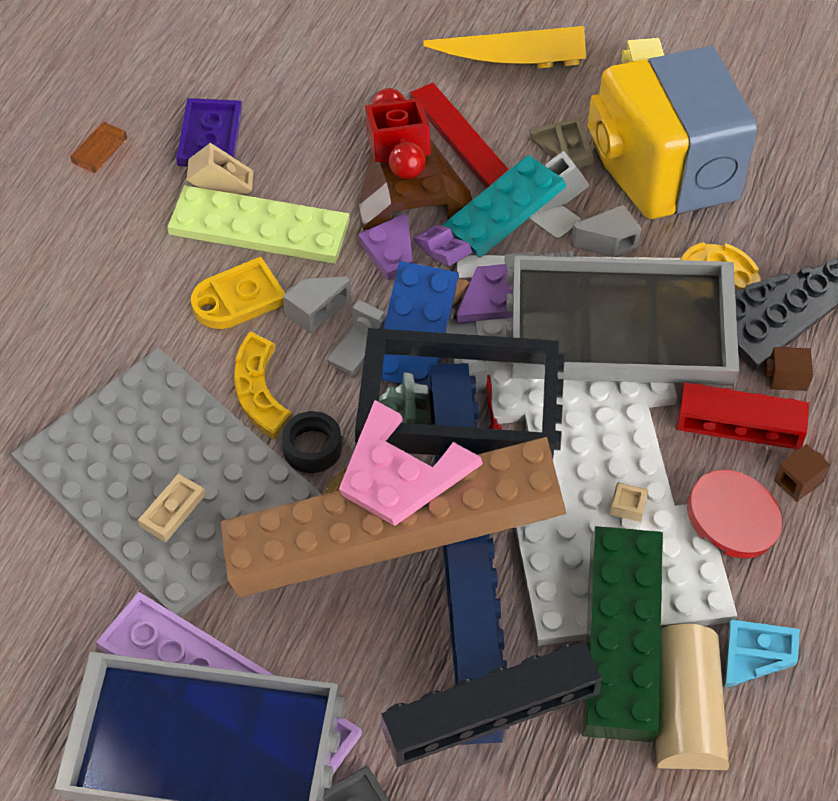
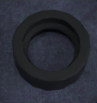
(308, 422)

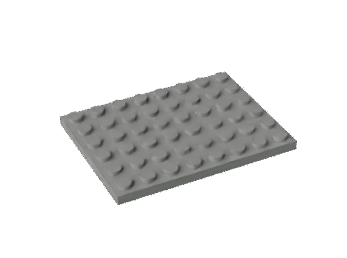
(128, 445)

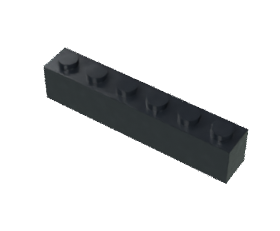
(490, 703)

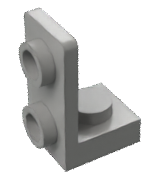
(351, 350)

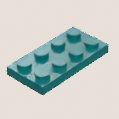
(505, 205)

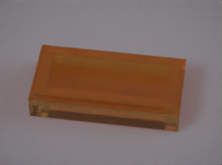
(99, 147)

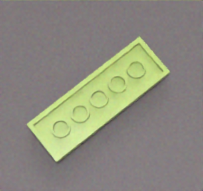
(259, 224)

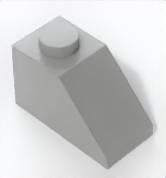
(316, 300)

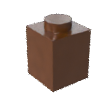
(789, 368)
(801, 472)

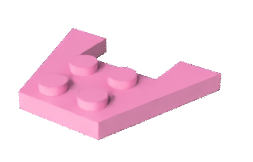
(393, 481)

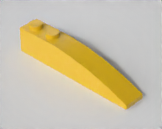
(518, 47)

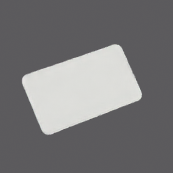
(556, 220)

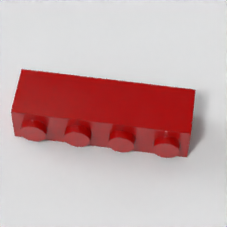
(743, 416)

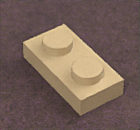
(171, 507)

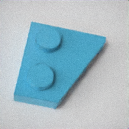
(758, 650)

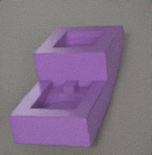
(441, 245)

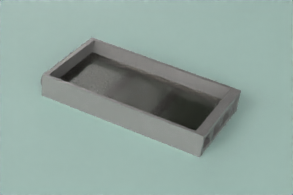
(627, 318)

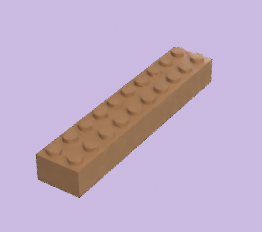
(338, 535)

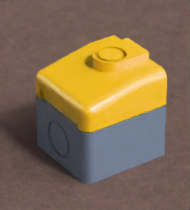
(673, 131)

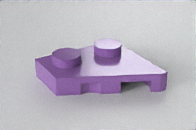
(388, 244)
(486, 295)

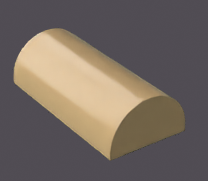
(691, 700)

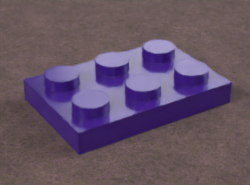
(207, 123)

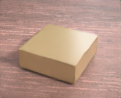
(628, 502)

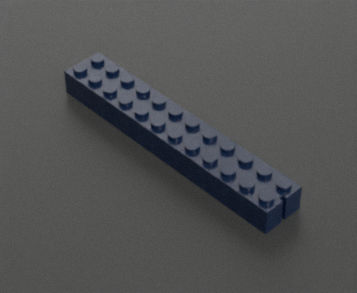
(468, 563)

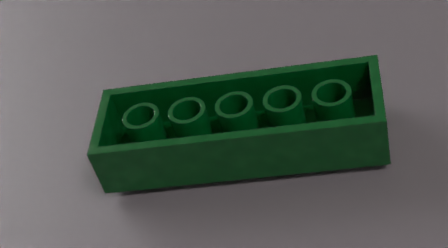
(624, 633)

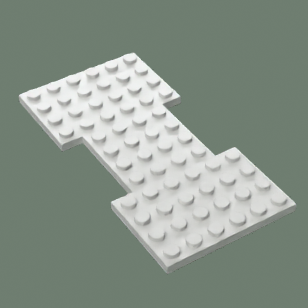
(604, 442)

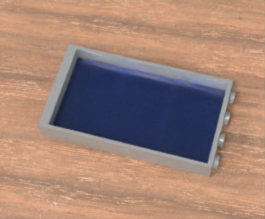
(197, 734)

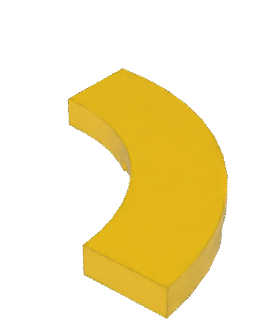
(252, 389)

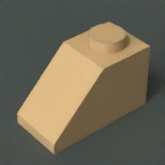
(219, 171)

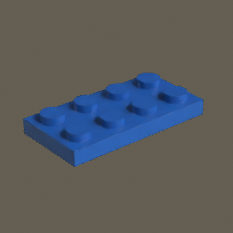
(422, 303)

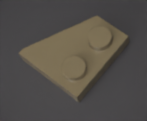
(566, 137)

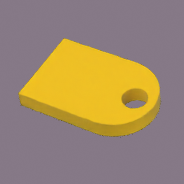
(237, 295)

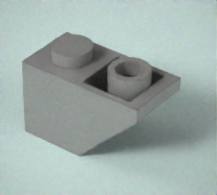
(607, 232)

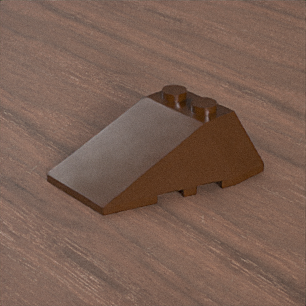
(387, 192)

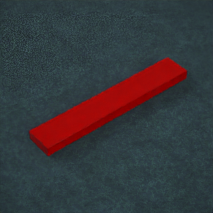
(460, 135)

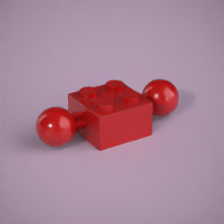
(398, 132)

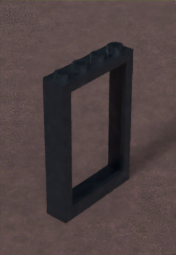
(438, 438)

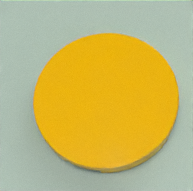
(744, 267)

